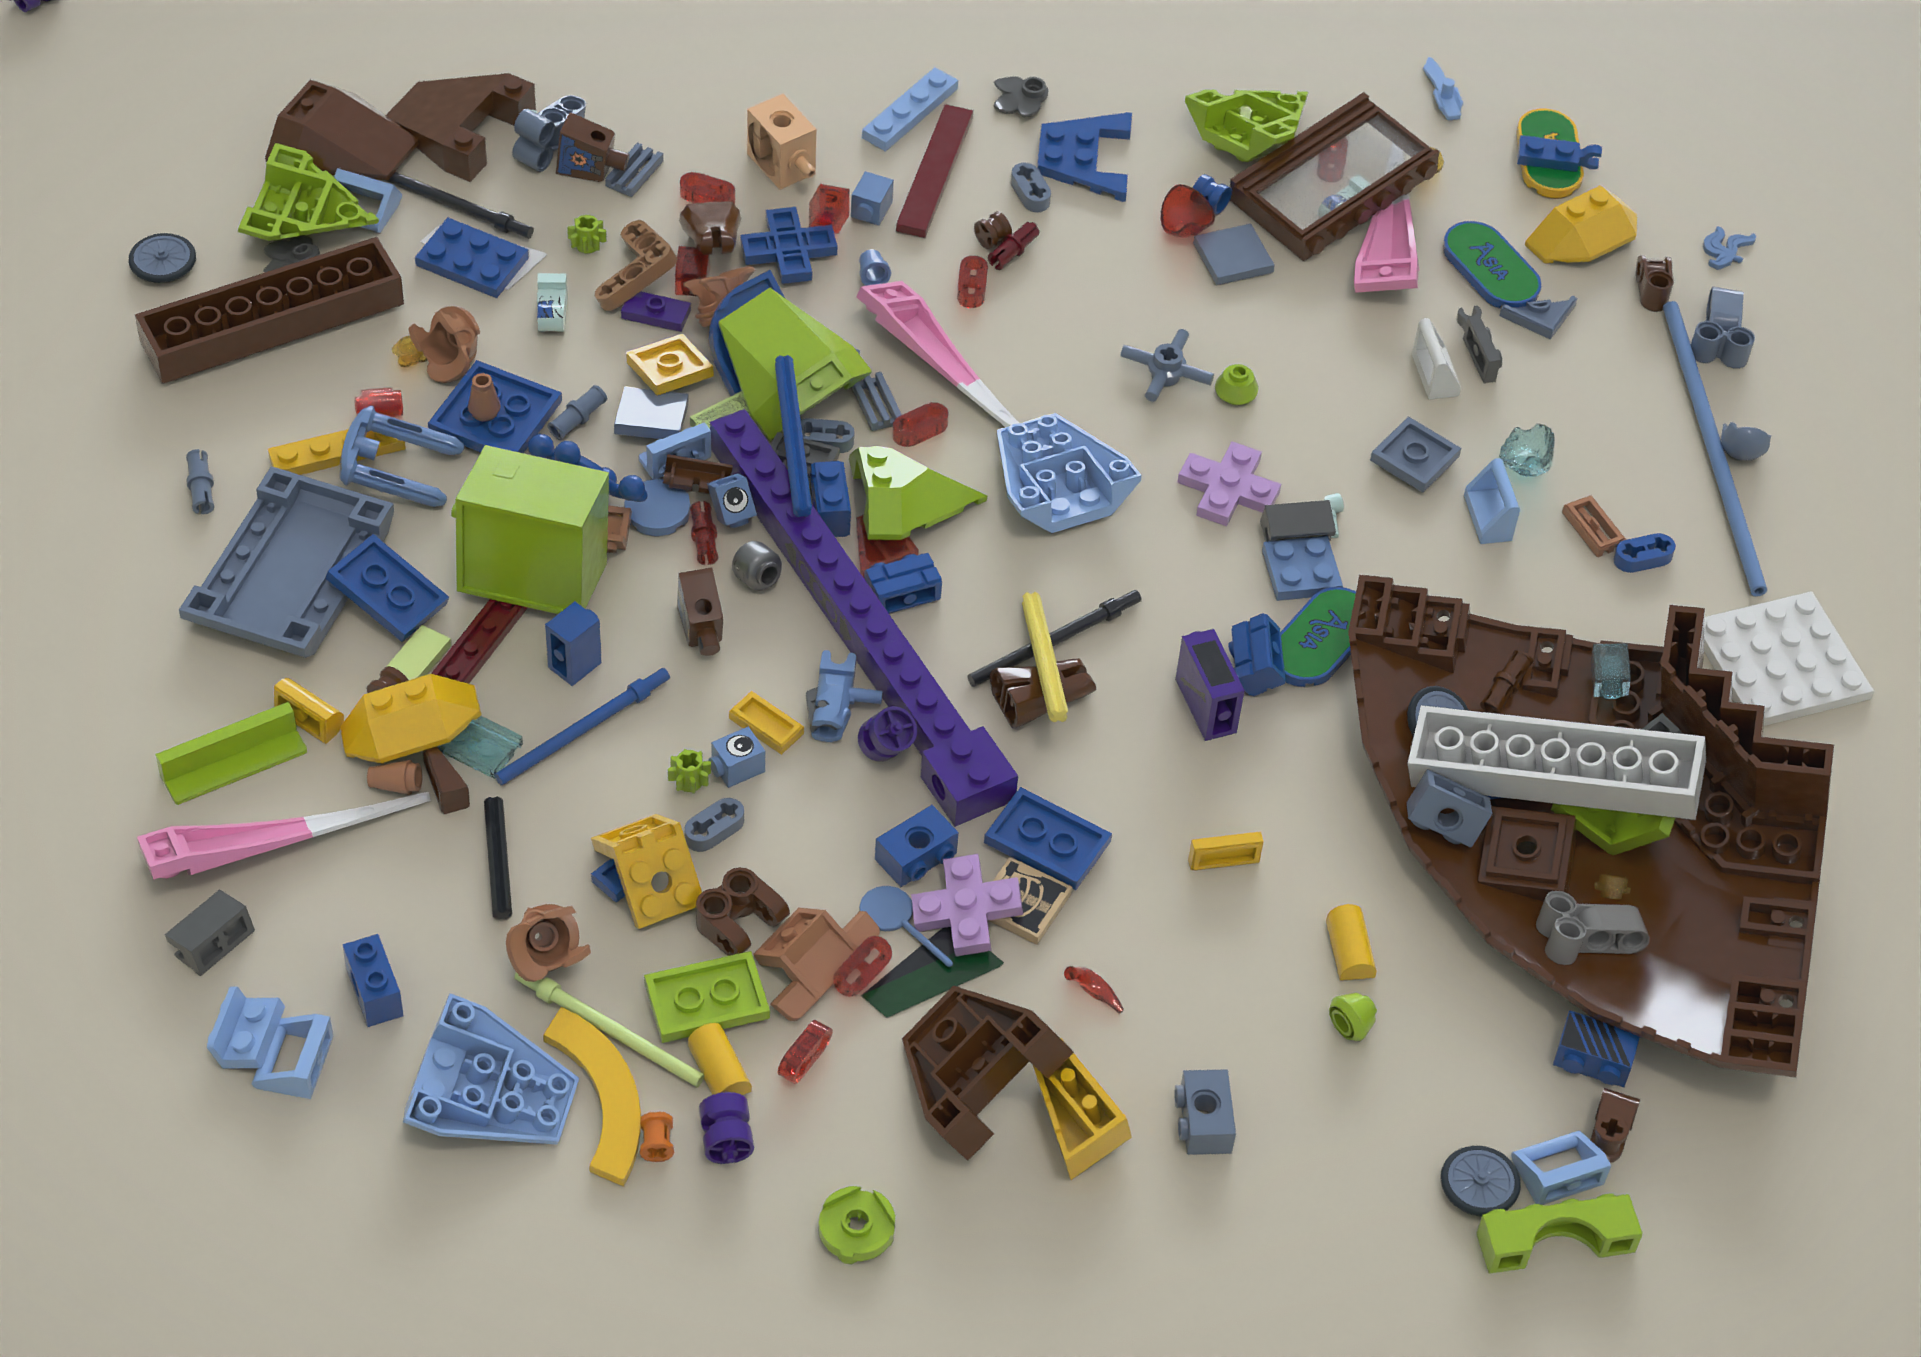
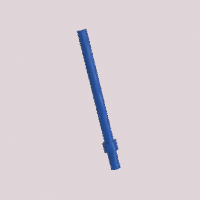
(635, 692)

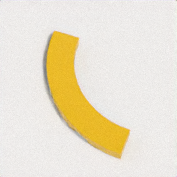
(614, 1088)

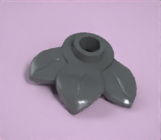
(1020, 95)
(290, 252)

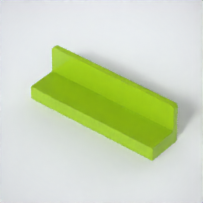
(230, 753)

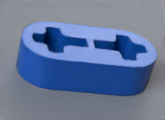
(1643, 550)

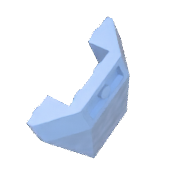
(1062, 473)
(488, 1081)

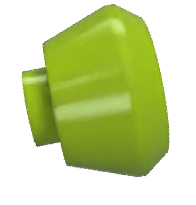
(1237, 385)
(1352, 1015)

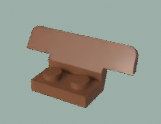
(810, 951)

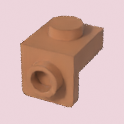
(618, 528)

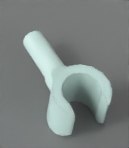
(1336, 506)

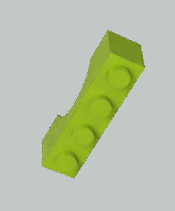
(1603, 1224)

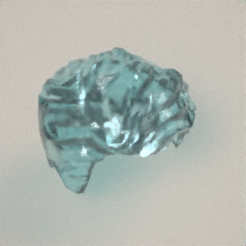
(1529, 451)

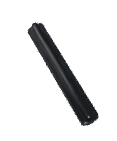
(498, 858)

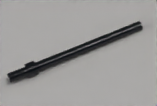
(501, 220)
(1107, 611)

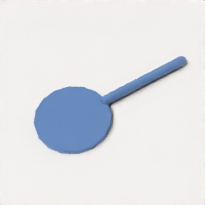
(893, 909)

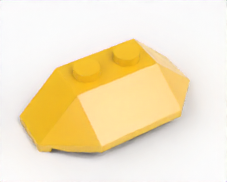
(1584, 228)
(409, 718)

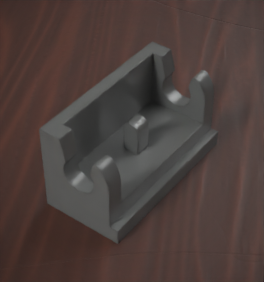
(1297, 520)
(210, 932)

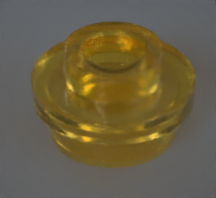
(1612, 886)

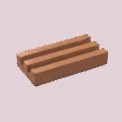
(1589, 528)

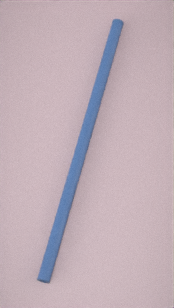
(1715, 450)

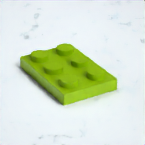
(706, 993)

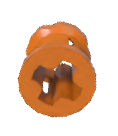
(656, 1136)

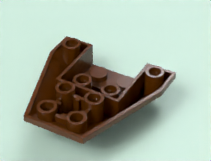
(342, 132)

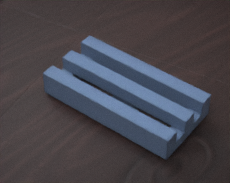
(638, 156)
(869, 384)

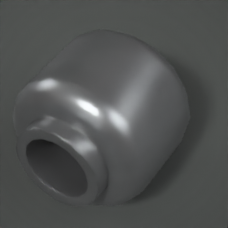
(757, 565)

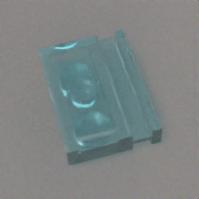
(483, 746)

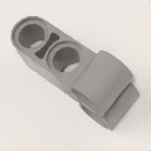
(1588, 928)

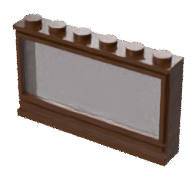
(1333, 177)

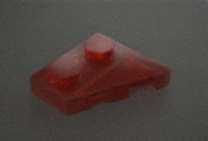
(880, 551)

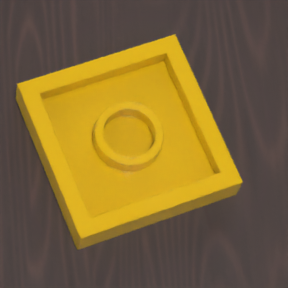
(670, 364)

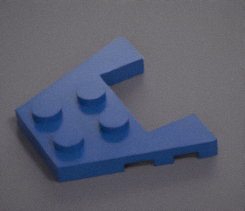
(1071, 150)

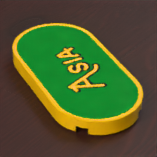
(1556, 126)

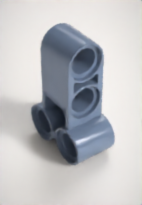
(541, 131)
(1722, 331)

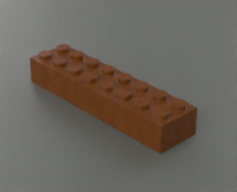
(269, 309)

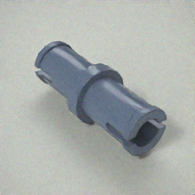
(577, 412)
(200, 481)

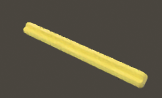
(1044, 657)

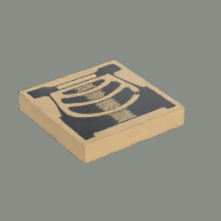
(1040, 897)

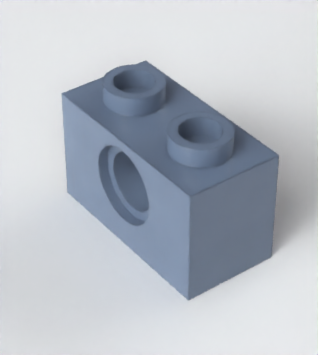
(1438, 793)
(1212, 1093)

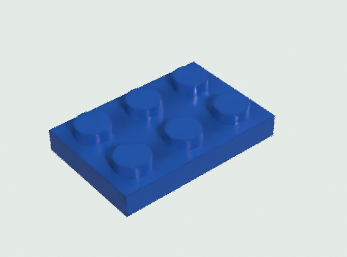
(472, 257)
(387, 587)
(1047, 838)

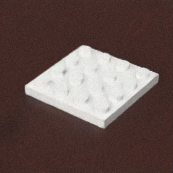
(1785, 658)

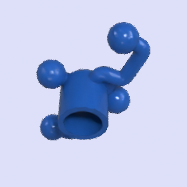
(629, 488)

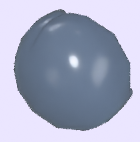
(1744, 442)

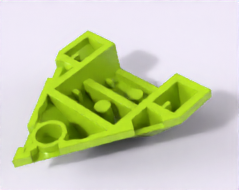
(1247, 122)
(300, 200)
(905, 493)

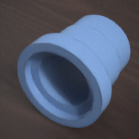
(873, 268)

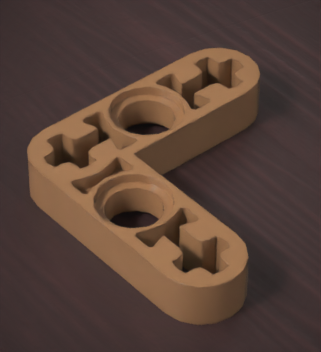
(642, 270)

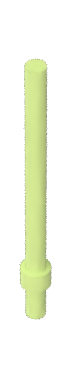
(551, 991)

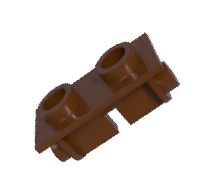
(684, 472)

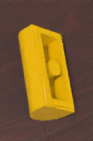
(309, 710)
(1350, 943)
(718, 1060)

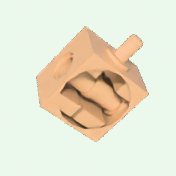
(781, 141)

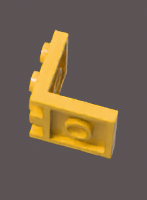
(641, 852)

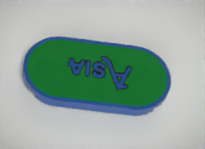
(1491, 264)
(1318, 637)

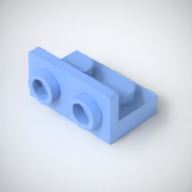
(689, 443)
(244, 1030)

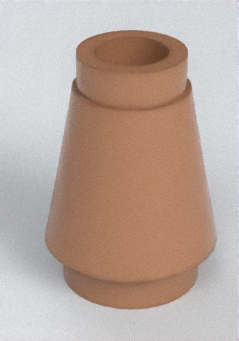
(483, 398)
(396, 777)

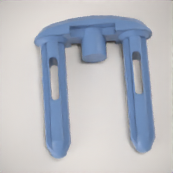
(358, 444)

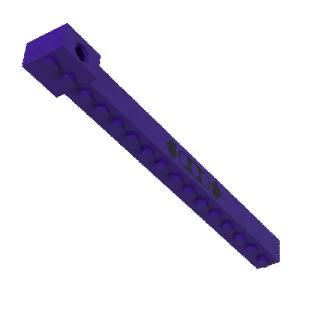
(957, 764)

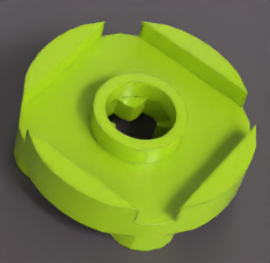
(853, 1244)

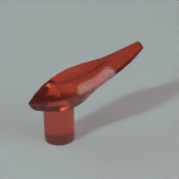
(1094, 986)

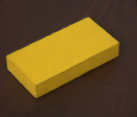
(766, 722)
(1225, 851)

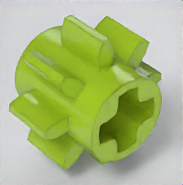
(587, 234)
(689, 771)

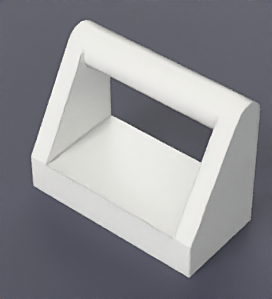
(1434, 363)

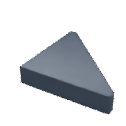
(1540, 316)

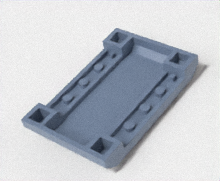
(276, 564)

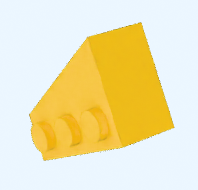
(1082, 1115)

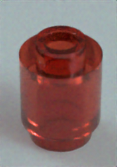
(385, 401)

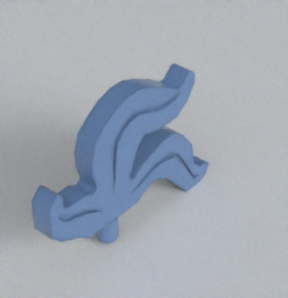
(1725, 255)

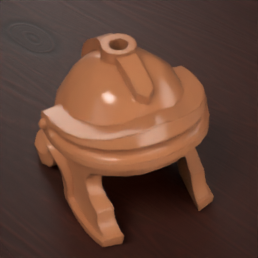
(714, 289)
(448, 344)
(554, 946)

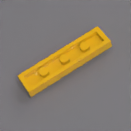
(323, 452)

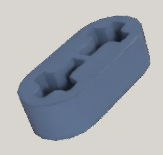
(1020, 174)
(827, 431)
(717, 827)

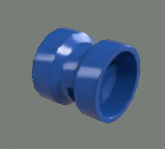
(1216, 194)

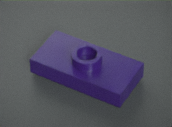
(657, 311)

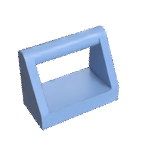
(374, 189)
(1492, 504)
(303, 1079)
(1564, 1180)

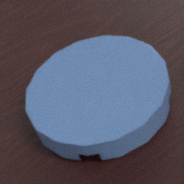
(661, 511)

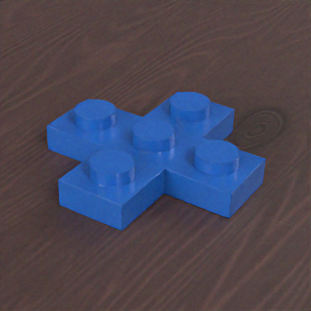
(788, 245)

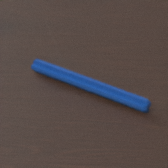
(793, 436)

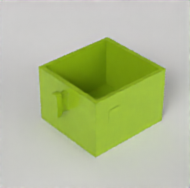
(531, 530)

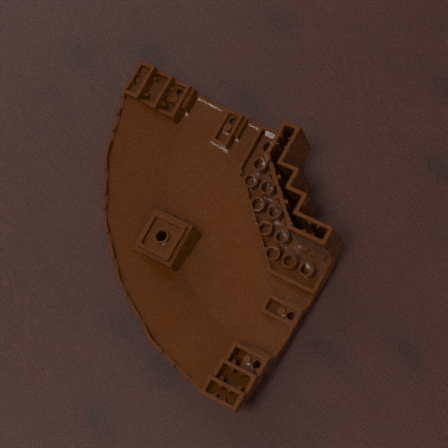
(1708, 894)

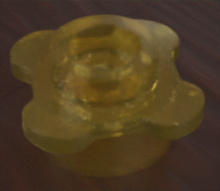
(407, 352)

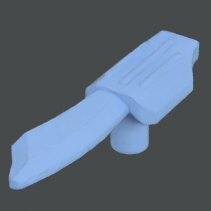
(1445, 94)

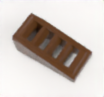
(447, 784)

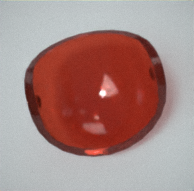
(1185, 212)

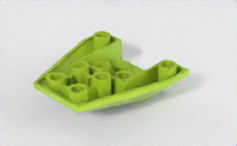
(777, 327)

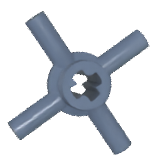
(1167, 365)

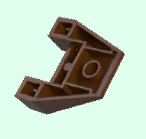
(449, 110)
(968, 1054)

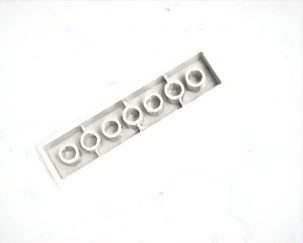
(1561, 761)

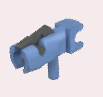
(830, 701)

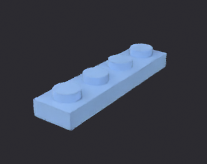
(909, 109)

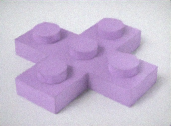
(1228, 483)
(967, 904)

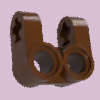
(756, 899)

